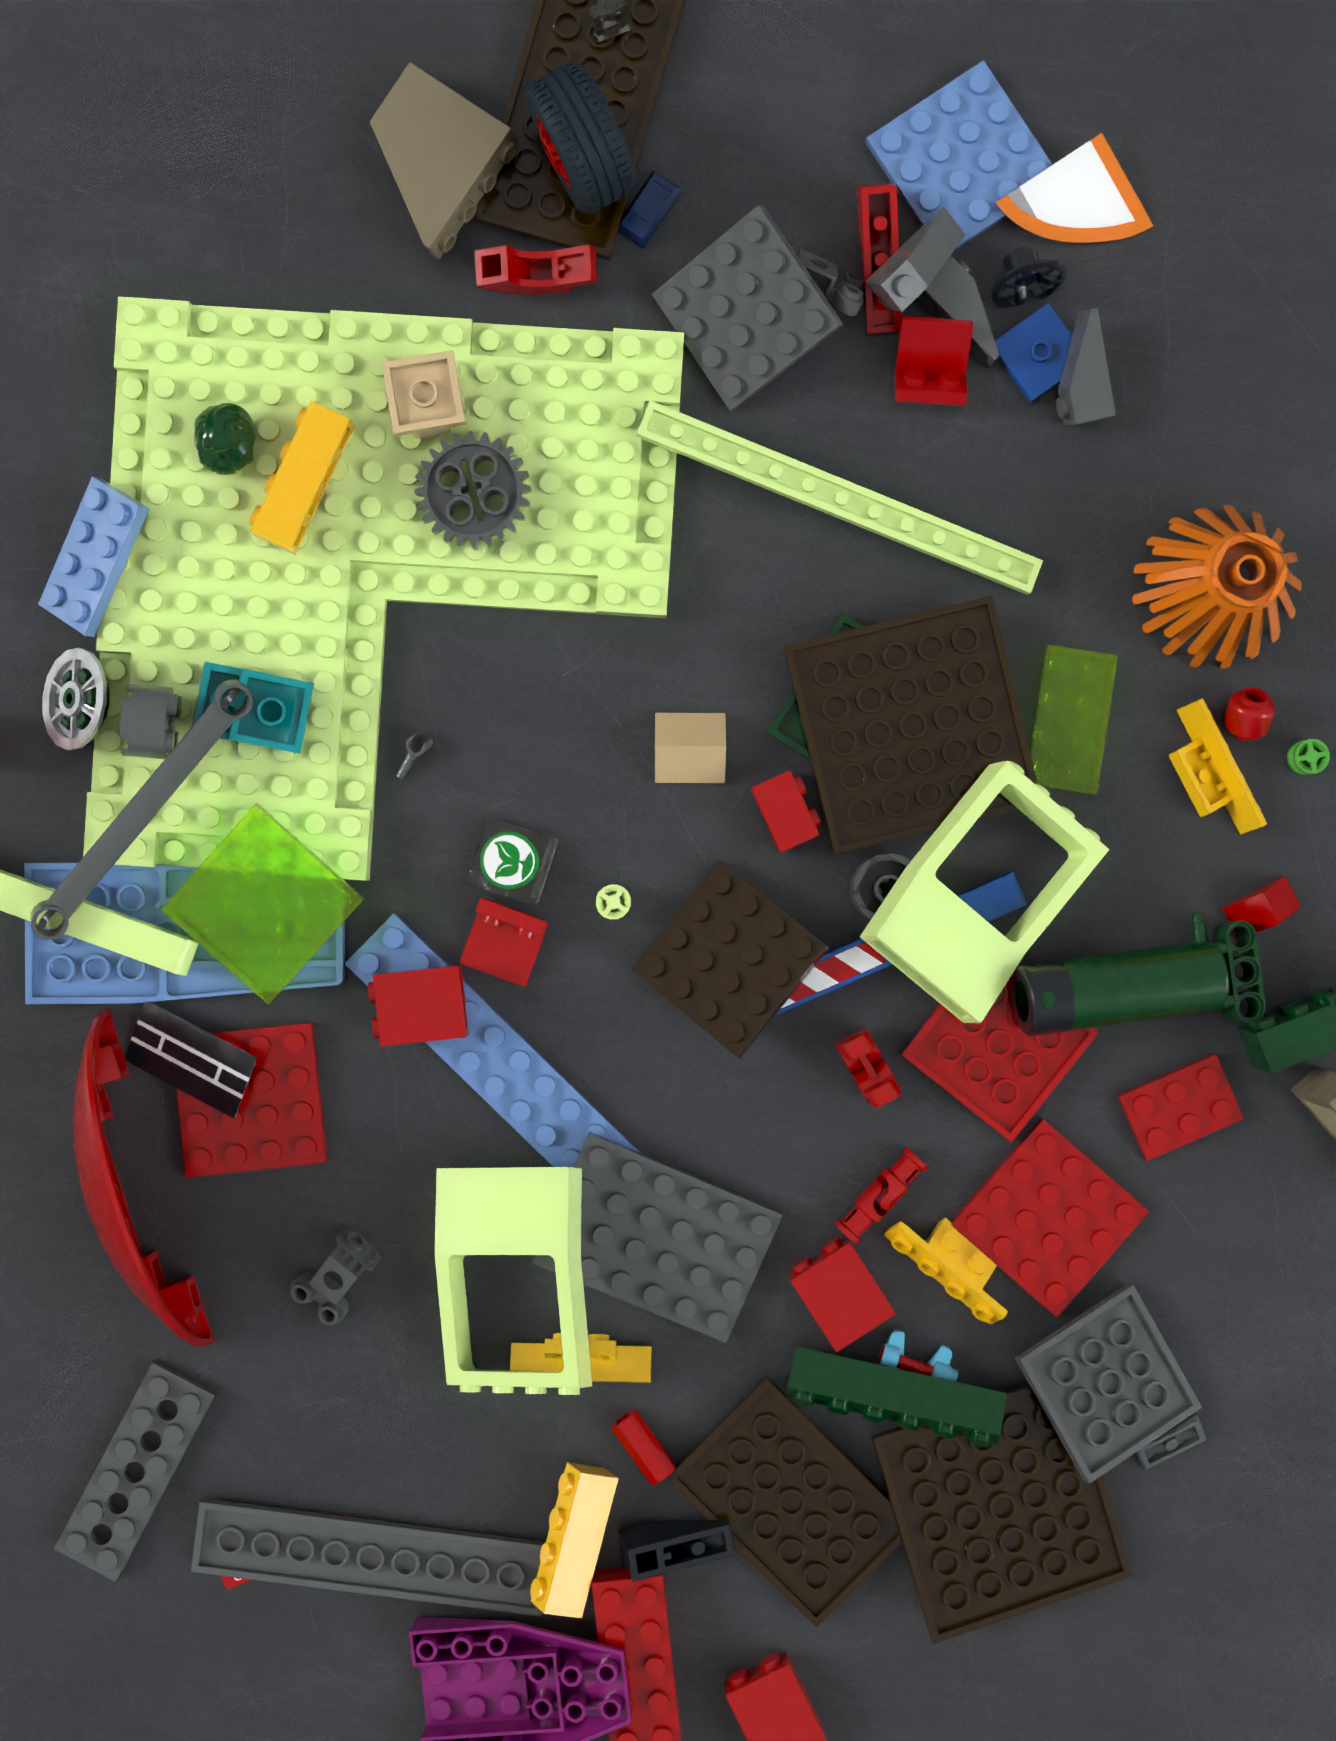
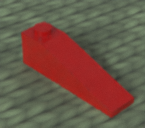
(878, 242)

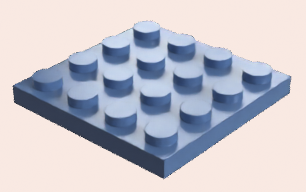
(959, 152)

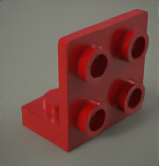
(932, 361)
(504, 942)

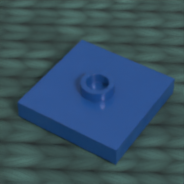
(1035, 352)

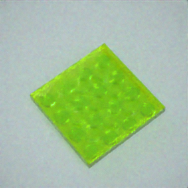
(262, 903)

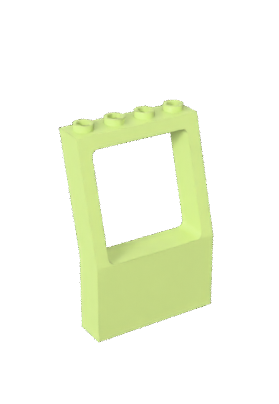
(946, 942)
(511, 1215)

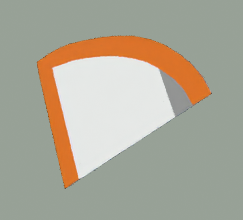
(1079, 199)

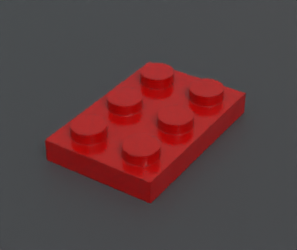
(1180, 1106)

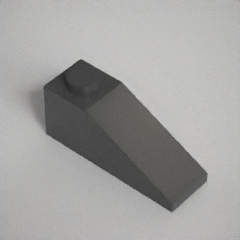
(916, 262)
(956, 296)
(1085, 379)

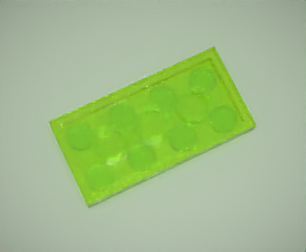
(1072, 718)

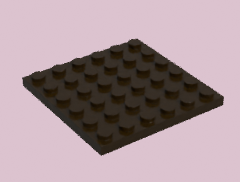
(907, 720)
(997, 1522)

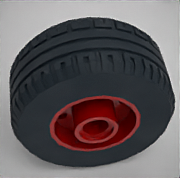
(581, 137)

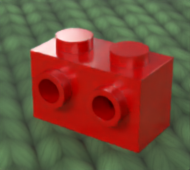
(786, 811)

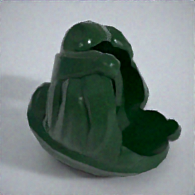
(224, 438)

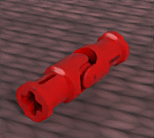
(897, 1182)

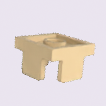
(424, 394)

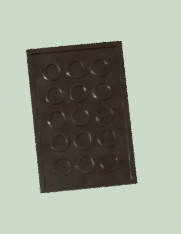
(790, 1501)

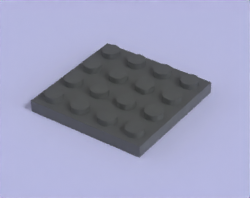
(747, 308)
(1108, 1383)

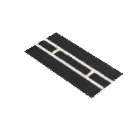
(190, 1059)

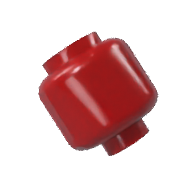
(1249, 714)

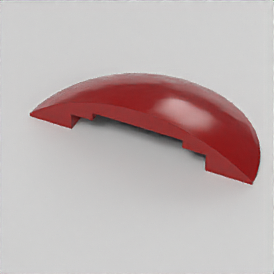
(173, 1303)

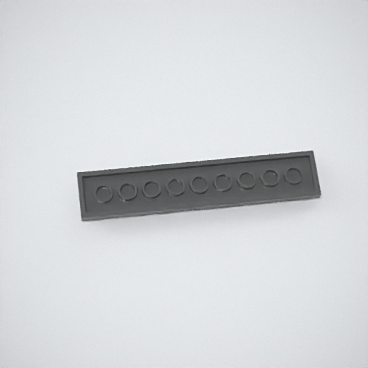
(366, 1556)

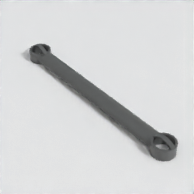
(140, 809)

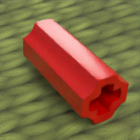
(643, 1447)

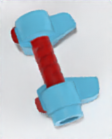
(893, 1356)

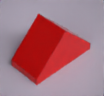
(1264, 906)

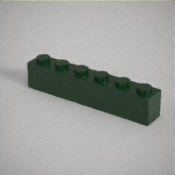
(896, 1396)

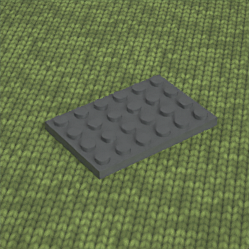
(667, 1238)

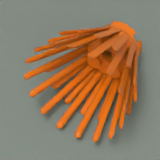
(1216, 586)

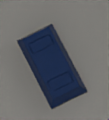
(649, 208)

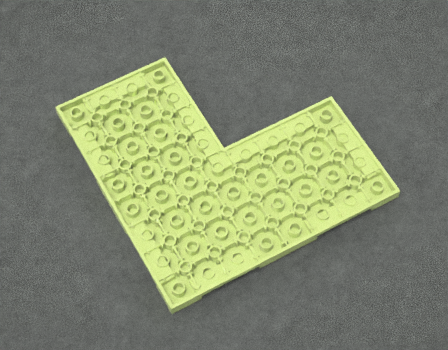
(222, 596)

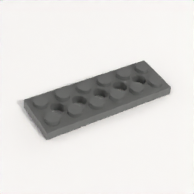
(112, 1477)

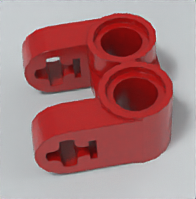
(868, 1068)

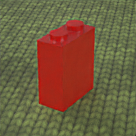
(419, 1005)
(840, 1293)
(773, 1702)

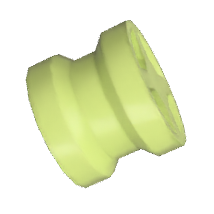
(609, 903)

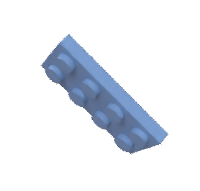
(93, 556)

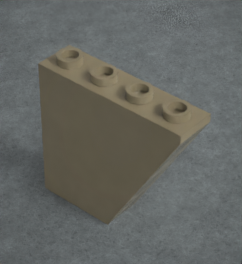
(440, 154)

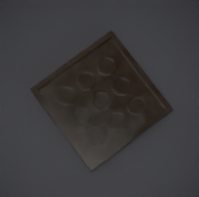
(730, 959)

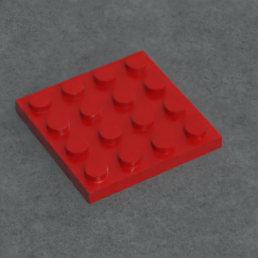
(995, 1064)
(278, 1115)
(1049, 1217)

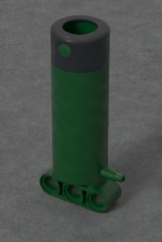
(1143, 983)

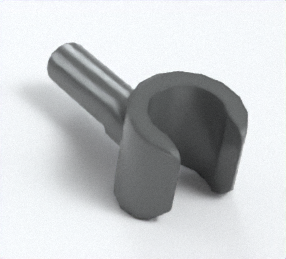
(414, 749)

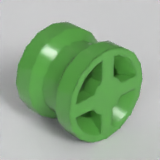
(1316, 756)

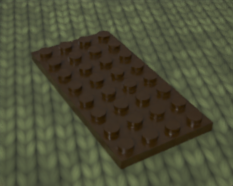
(628, 72)

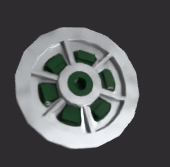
(75, 699)

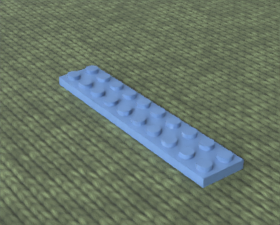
(496, 1057)

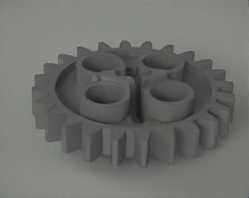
(442, 500)

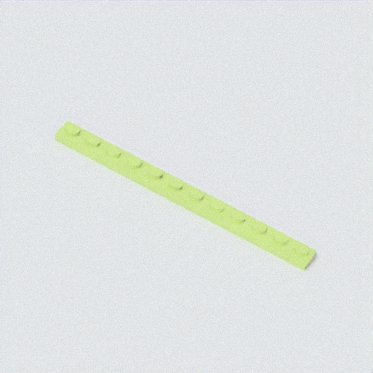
(838, 497)

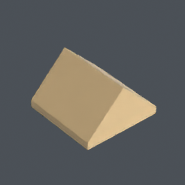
(690, 747)

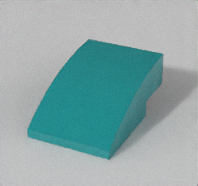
(277, 709)

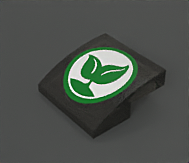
(512, 861)

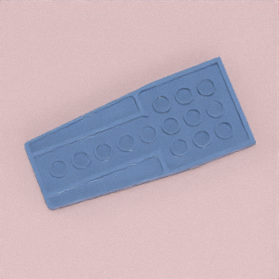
(84, 973)

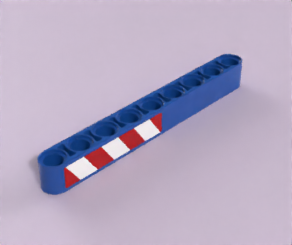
(859, 959)

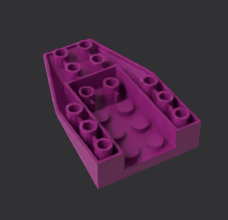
(516, 1682)

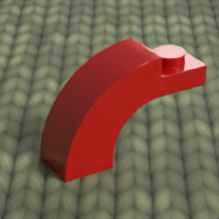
(535, 272)

